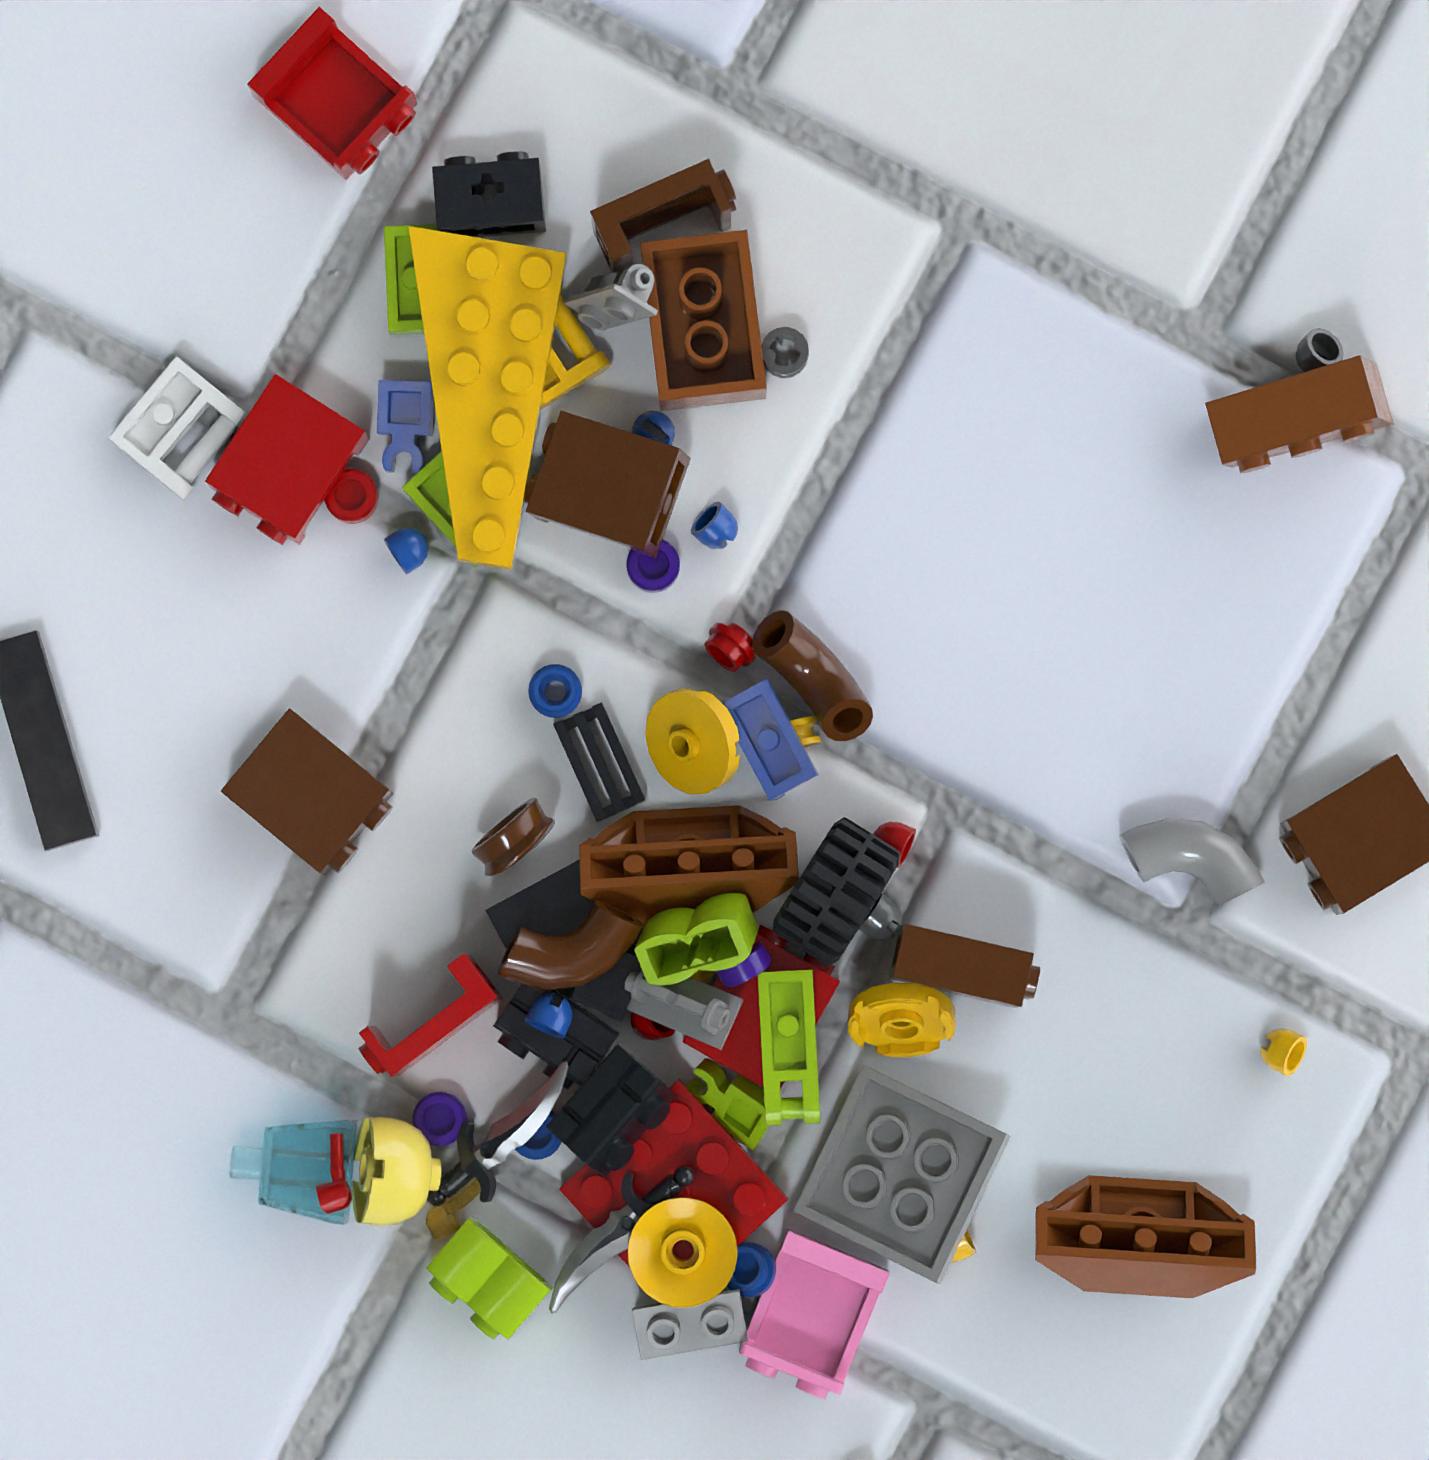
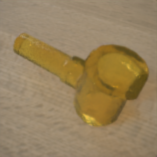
(442, 1220)

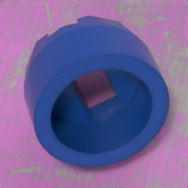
(659, 421)
(715, 526)
(408, 548)
(548, 1017)

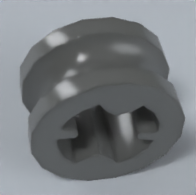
(800, 349)

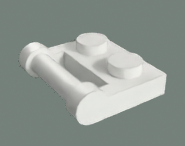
(166, 416)

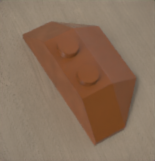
(686, 857)
(1144, 1237)

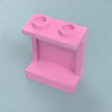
(812, 1314)

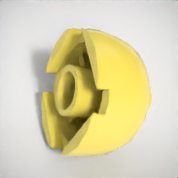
(392, 1171)

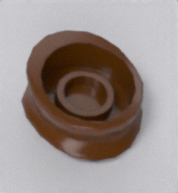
(513, 837)

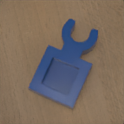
(404, 413)

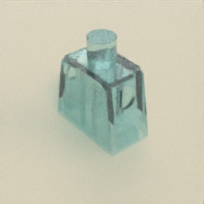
(294, 1163)

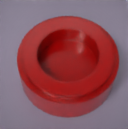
(352, 497)

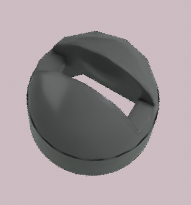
(1318, 350)
(880, 917)

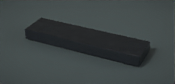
(43, 743)

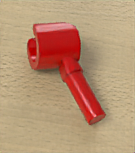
(335, 1194)

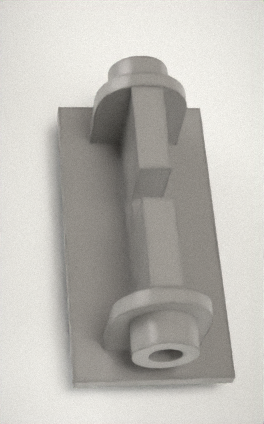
(615, 298)
(685, 1007)
(676, 1330)

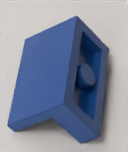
(770, 740)

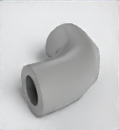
(1194, 850)

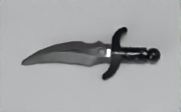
(501, 1139)
(614, 1236)

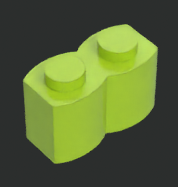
(703, 938)
(488, 1279)

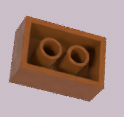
(705, 321)

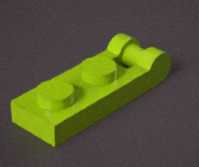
(788, 1045)

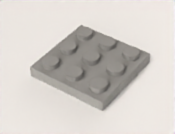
(901, 1174)

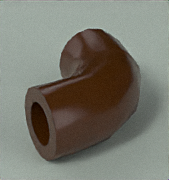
(814, 675)
(571, 957)

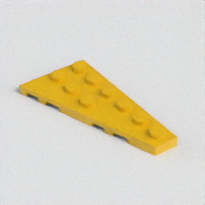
(488, 348)

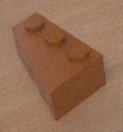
(1299, 414)

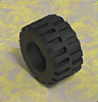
(836, 891)

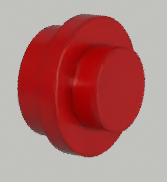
(730, 646)

